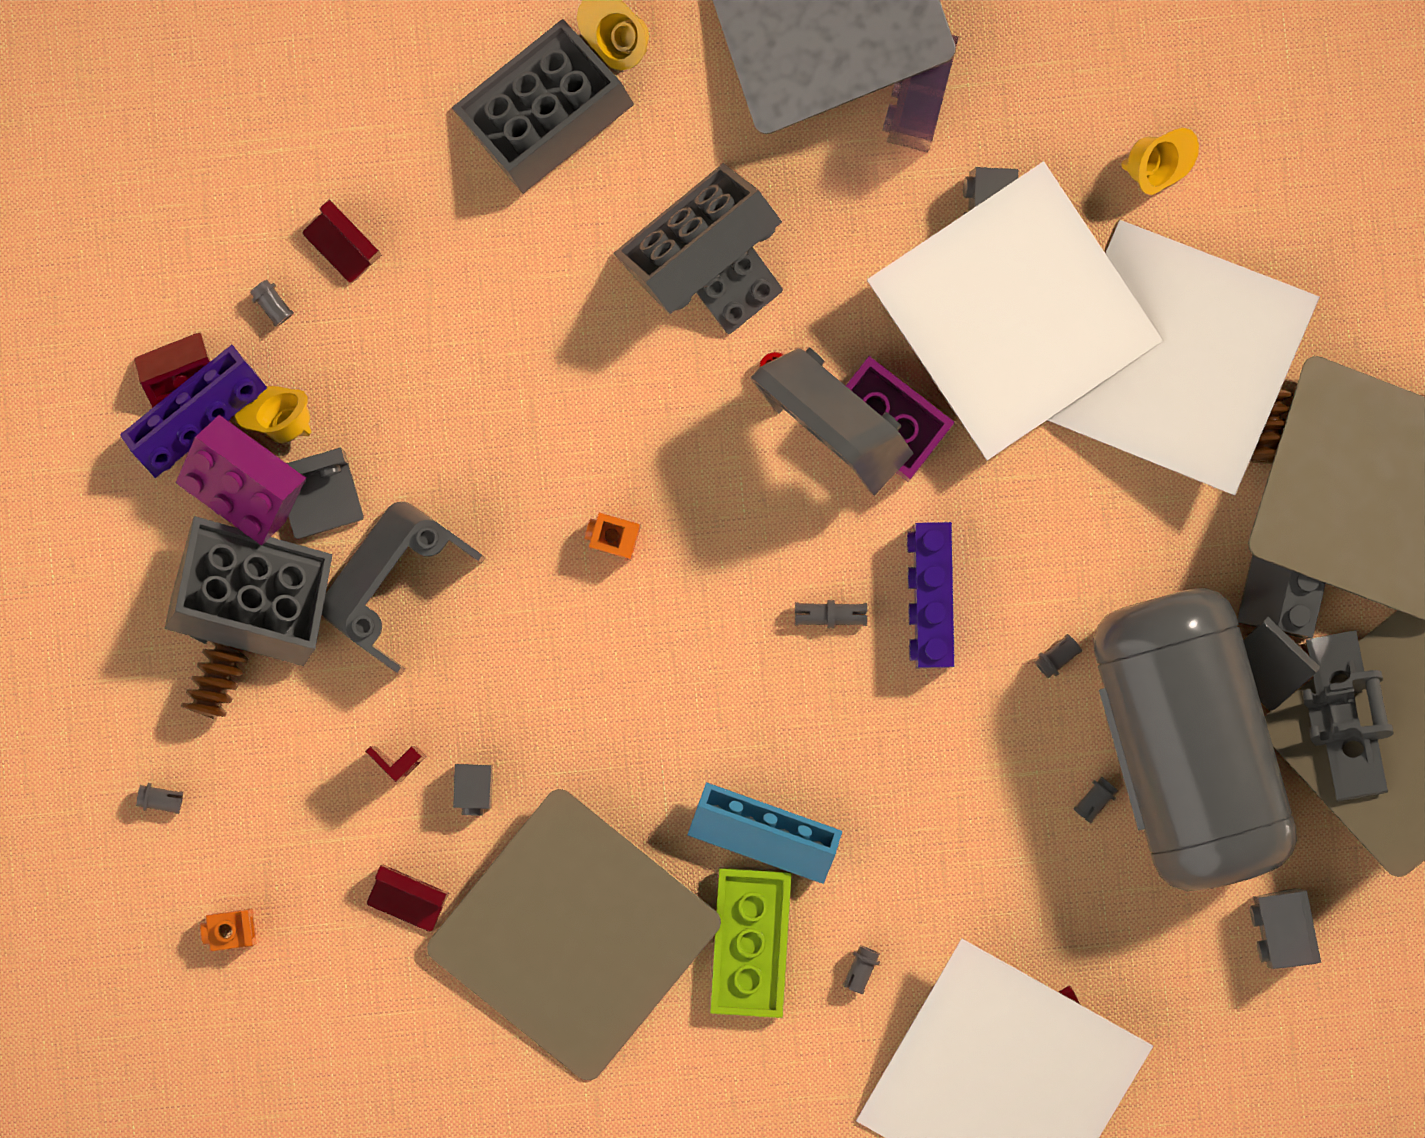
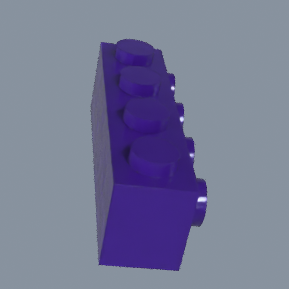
(172, 425)
(933, 595)

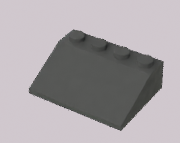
(543, 105)
(698, 238)
(249, 593)

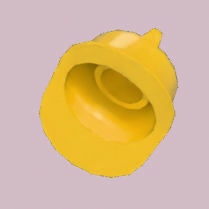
(613, 32)
(1162, 159)
(278, 414)

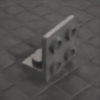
(740, 292)
(327, 495)

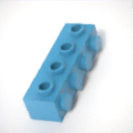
(759, 833)

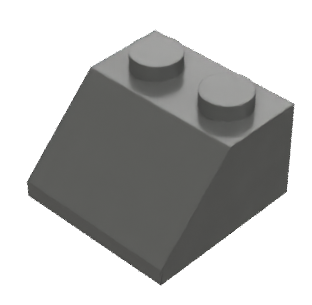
(1281, 595)
(1285, 929)

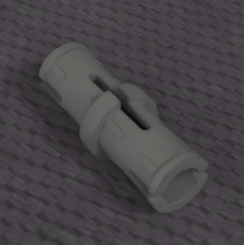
(830, 614)

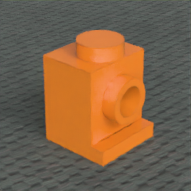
(627, 531)
(242, 930)

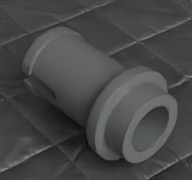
(271, 302)
(1058, 656)
(159, 799)
(1096, 799)
(861, 969)

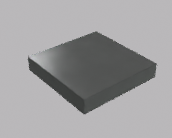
(1276, 663)

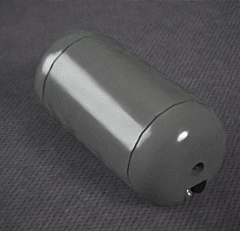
(1193, 740)

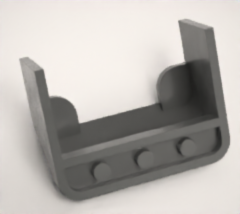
(834, 415)
(347, 597)

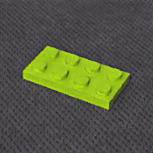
(751, 943)

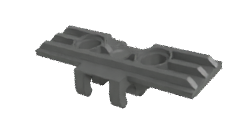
(1336, 717)

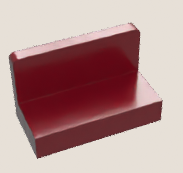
(341, 242)
(170, 366)
(402, 767)
(407, 898)

